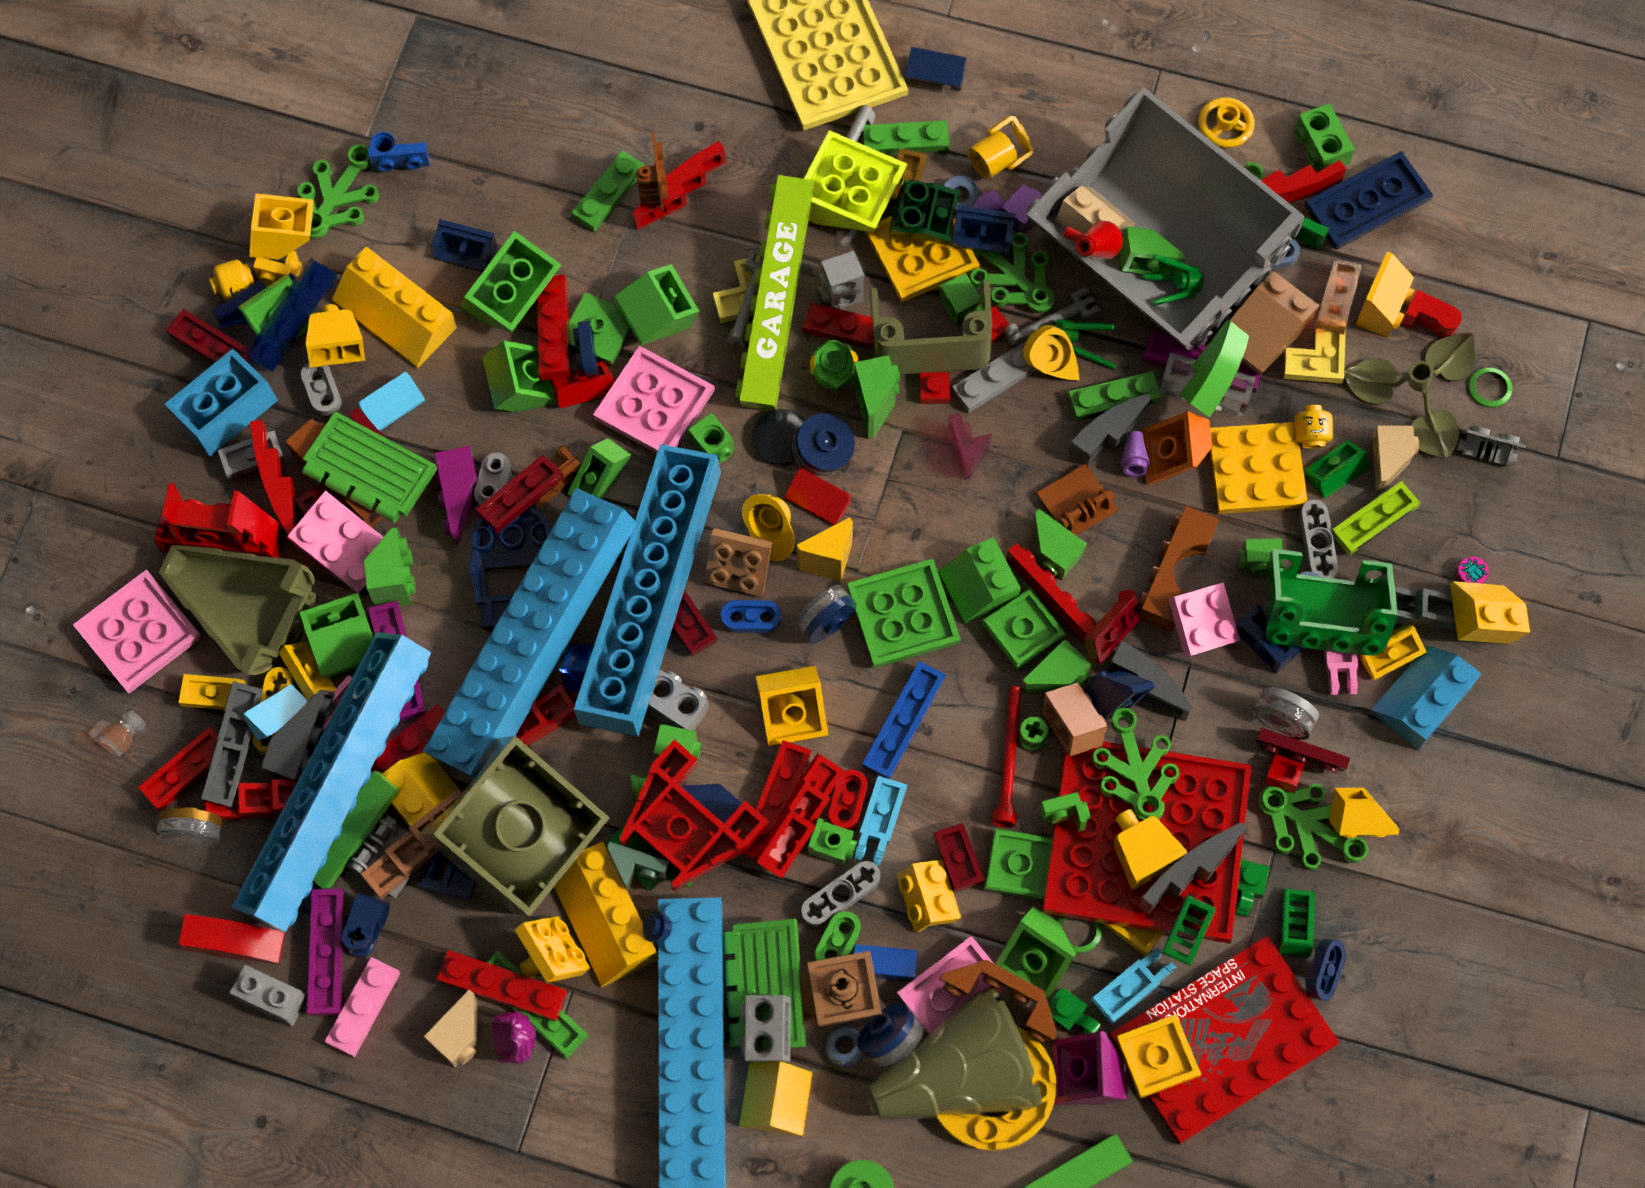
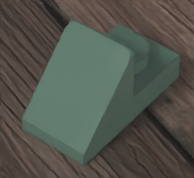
(630, 860)

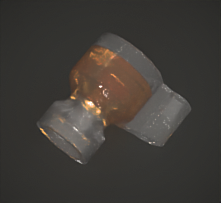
(118, 737)

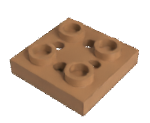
(740, 556)
(825, 976)

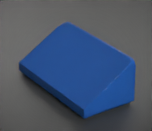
(891, 962)

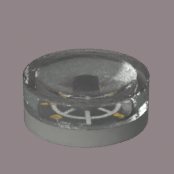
(1285, 713)

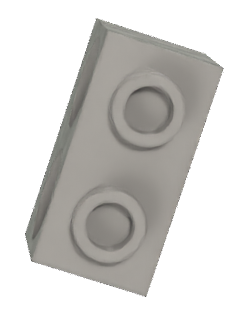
(841, 281)
(668, 707)
(268, 995)
(776, 1028)

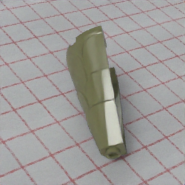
(242, 600)
(961, 1068)

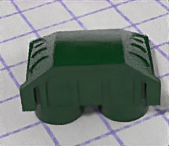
(924, 211)

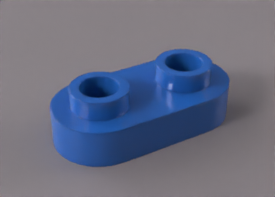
(751, 614)

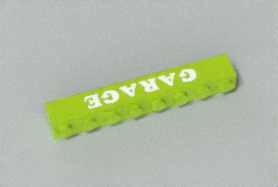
(776, 293)

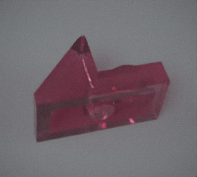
(968, 449)

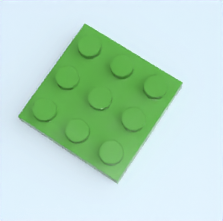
(903, 613)

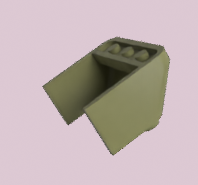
(937, 353)

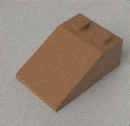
(1273, 320)

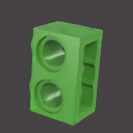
(1329, 137)

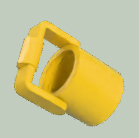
(997, 151)

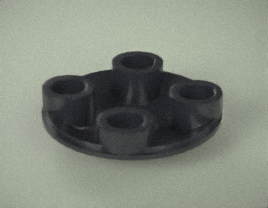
(774, 435)

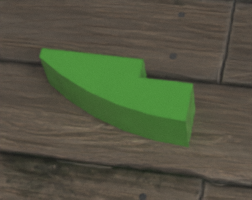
(1216, 368)

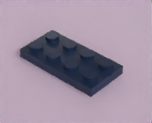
(1369, 200)

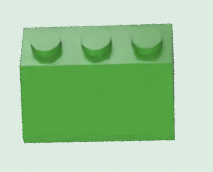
(510, 284)

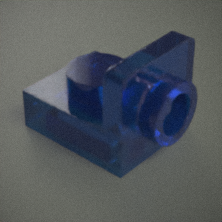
(575, 665)

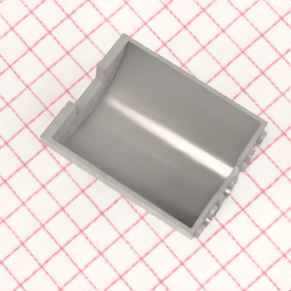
(1192, 196)

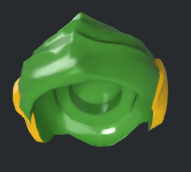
(833, 364)

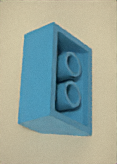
(221, 402)
(1425, 695)

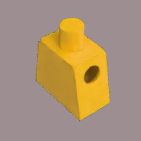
(333, 338)
(1145, 848)

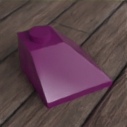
(1088, 1070)

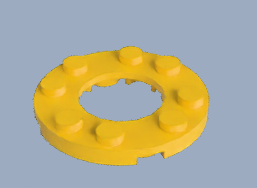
(1016, 1126)

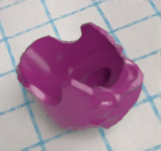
(513, 1037)

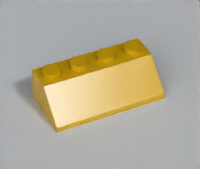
(393, 307)
(604, 916)

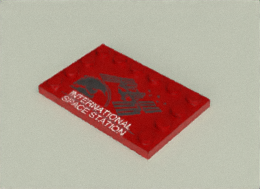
(1246, 1031)

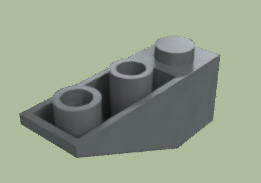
(297, 739)

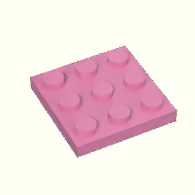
(653, 401)
(137, 631)

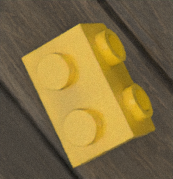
(928, 895)

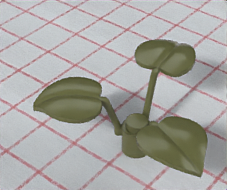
(1451, 357)

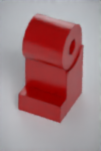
(1432, 314)

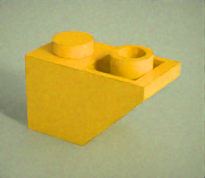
(1358, 813)

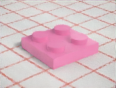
(1204, 619)

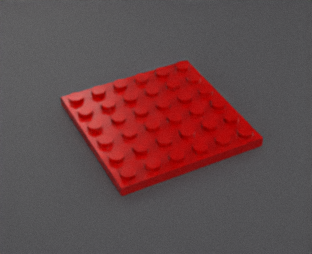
(1084, 868)

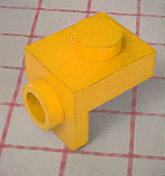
(271, 271)

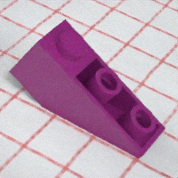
(458, 482)

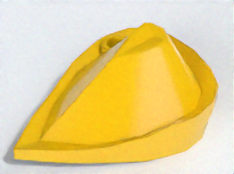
(1050, 353)

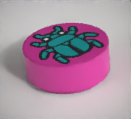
(1472, 570)

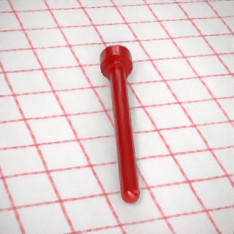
(1004, 814)

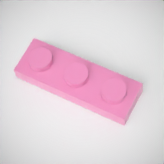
(362, 1007)

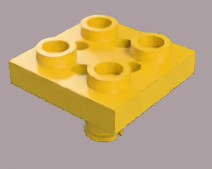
(550, 950)

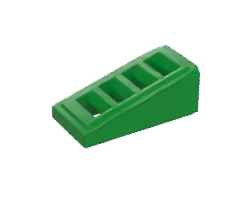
(1200, 907)
(1297, 942)

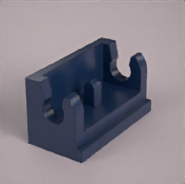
(936, 67)
(983, 229)
(463, 245)
(1253, 631)

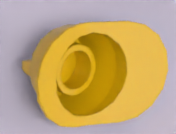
(770, 520)

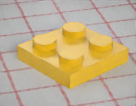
(1158, 1056)

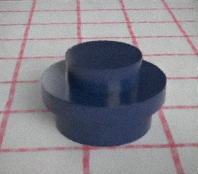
(657, 927)

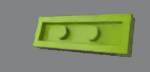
(1375, 518)

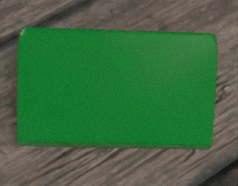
(1337, 468)

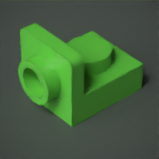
(1063, 807)

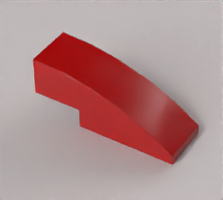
(231, 939)

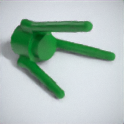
(1187, 281)
(1072, 331)

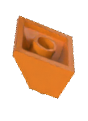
(1176, 445)

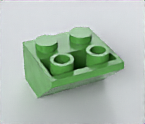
(657, 305)
(389, 570)
(337, 634)

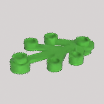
(336, 196)
(1015, 276)
(1136, 770)
(1306, 823)

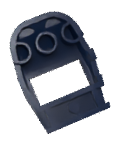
(510, 548)

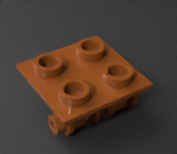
(652, 179)
(1078, 500)

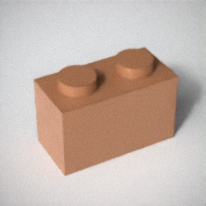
(1074, 719)

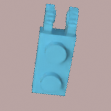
(881, 816)
(1130, 987)

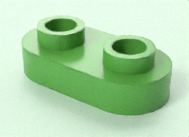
(834, 940)

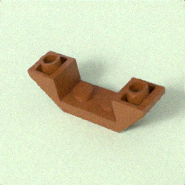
(1039, 1018)

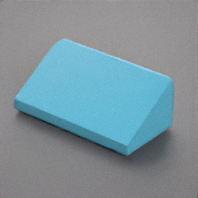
(391, 401)
(274, 712)

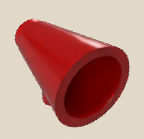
(1100, 241)

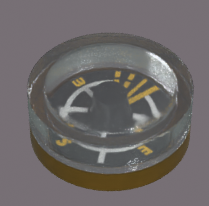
(188, 828)

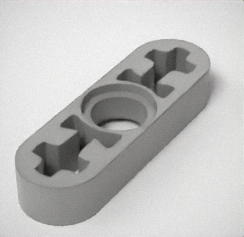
(1307, 523)
(864, 887)

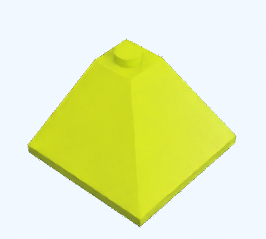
(851, 184)

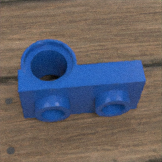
(398, 156)

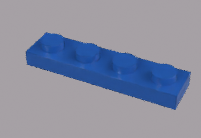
(903, 720)

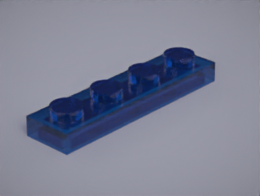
(291, 314)

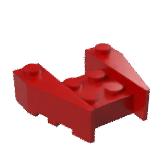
(224, 526)
(681, 826)

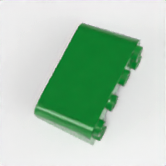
(1330, 611)

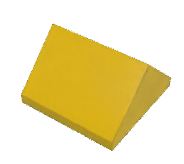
(827, 551)
(776, 1098)

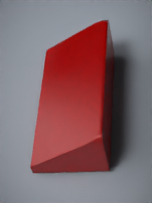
(582, 388)
(818, 496)

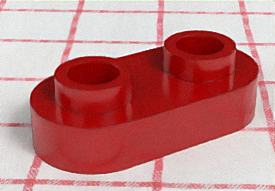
(848, 801)

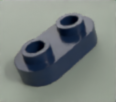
(585, 339)
(1326, 969)

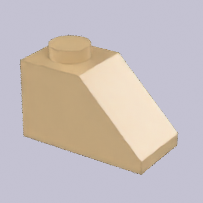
(1392, 452)
(457, 1031)

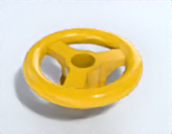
(1227, 109)

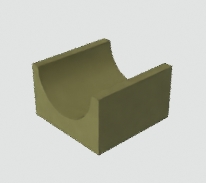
(516, 827)

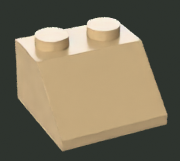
(1087, 207)

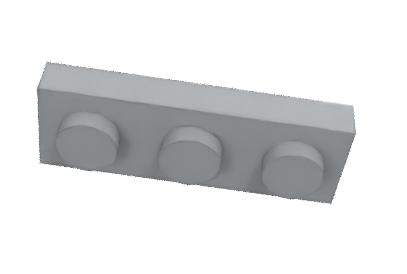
(992, 379)

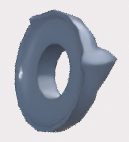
(967, 184)
(839, 1059)

